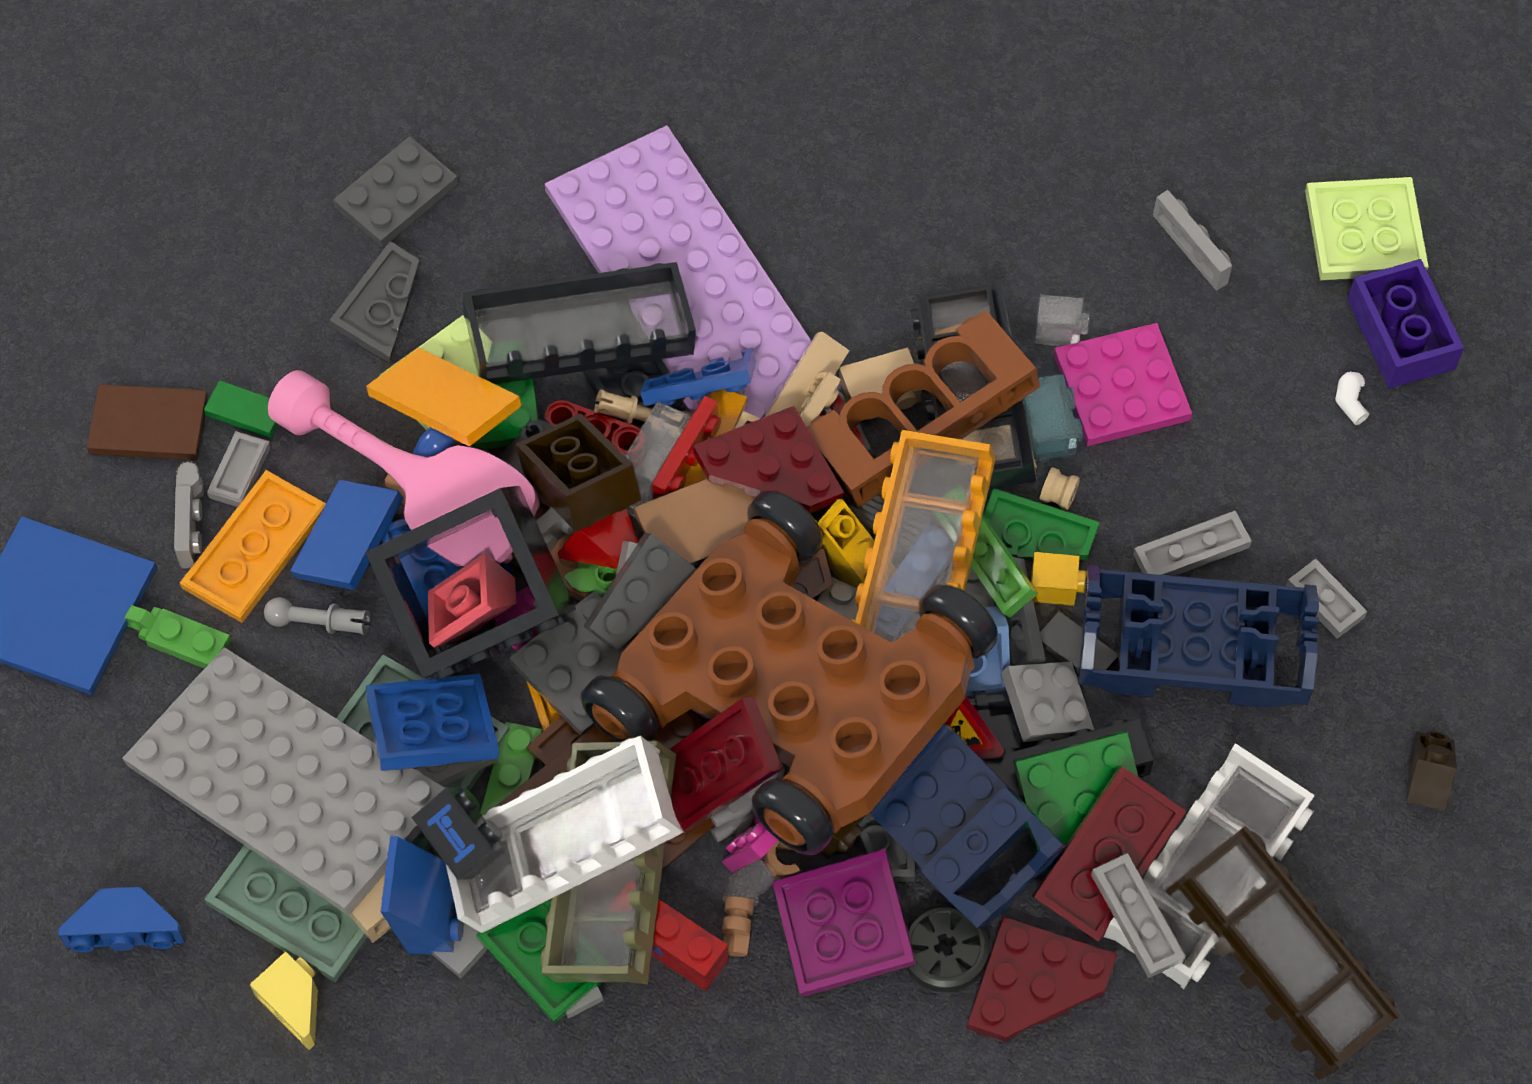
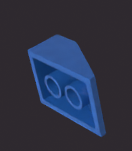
(419, 900)

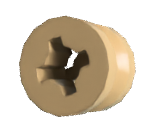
(1059, 489)

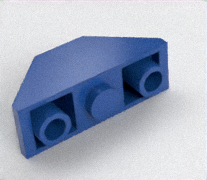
(120, 921)

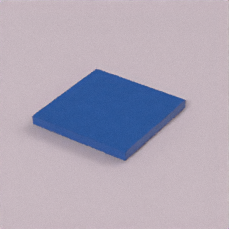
(65, 603)

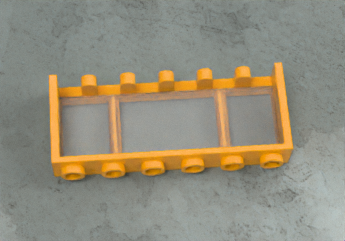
(923, 529)

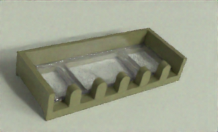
(609, 921)

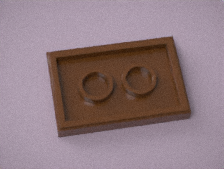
(147, 422)

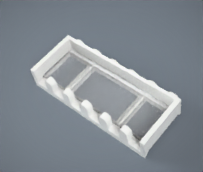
(1237, 795)
(570, 833)

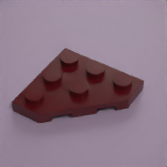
(771, 456)
(1036, 979)

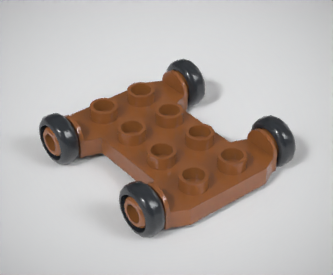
(830, 692)

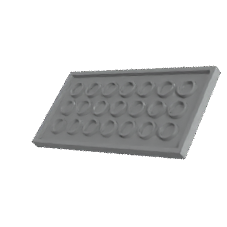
(282, 779)

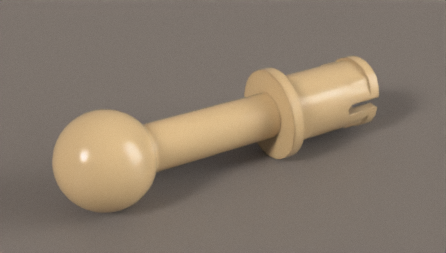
(623, 407)

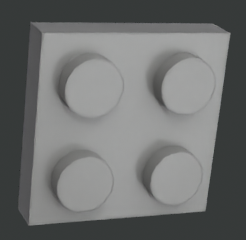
(1046, 700)

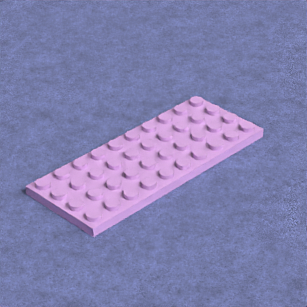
(655, 208)

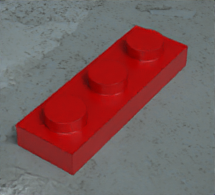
(702, 425)

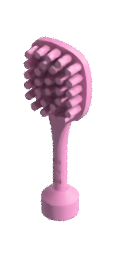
(430, 483)

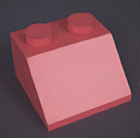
(469, 600)

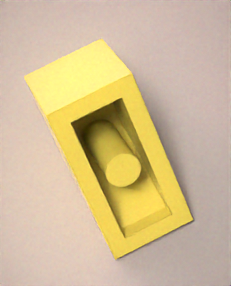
(290, 996)

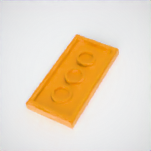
(444, 396)
(253, 546)

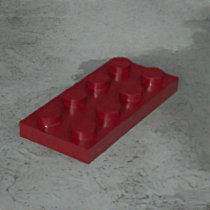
(721, 763)
(1122, 821)

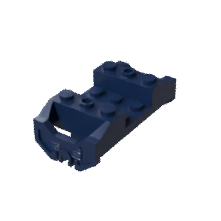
(1198, 636)
(959, 820)

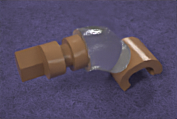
(743, 893)

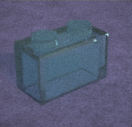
(1051, 420)

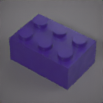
(1405, 323)

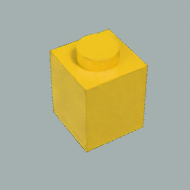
(1056, 578)

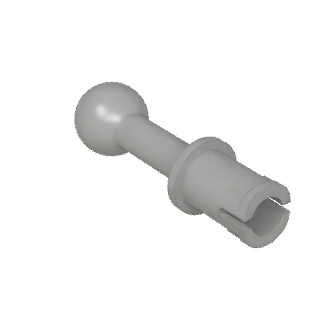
(281, 612)

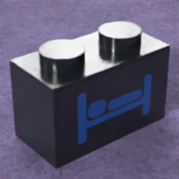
(460, 832)

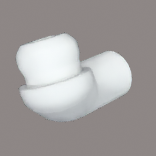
(1347, 397)

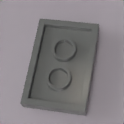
(395, 191)

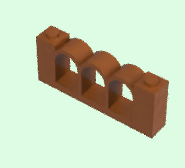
(977, 342)

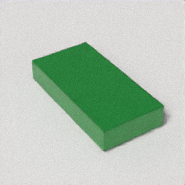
(241, 409)

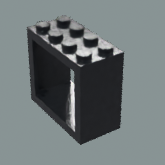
(531, 553)

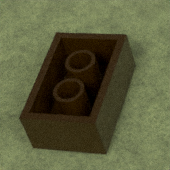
(578, 472)

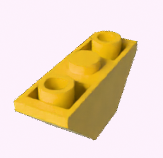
(845, 543)

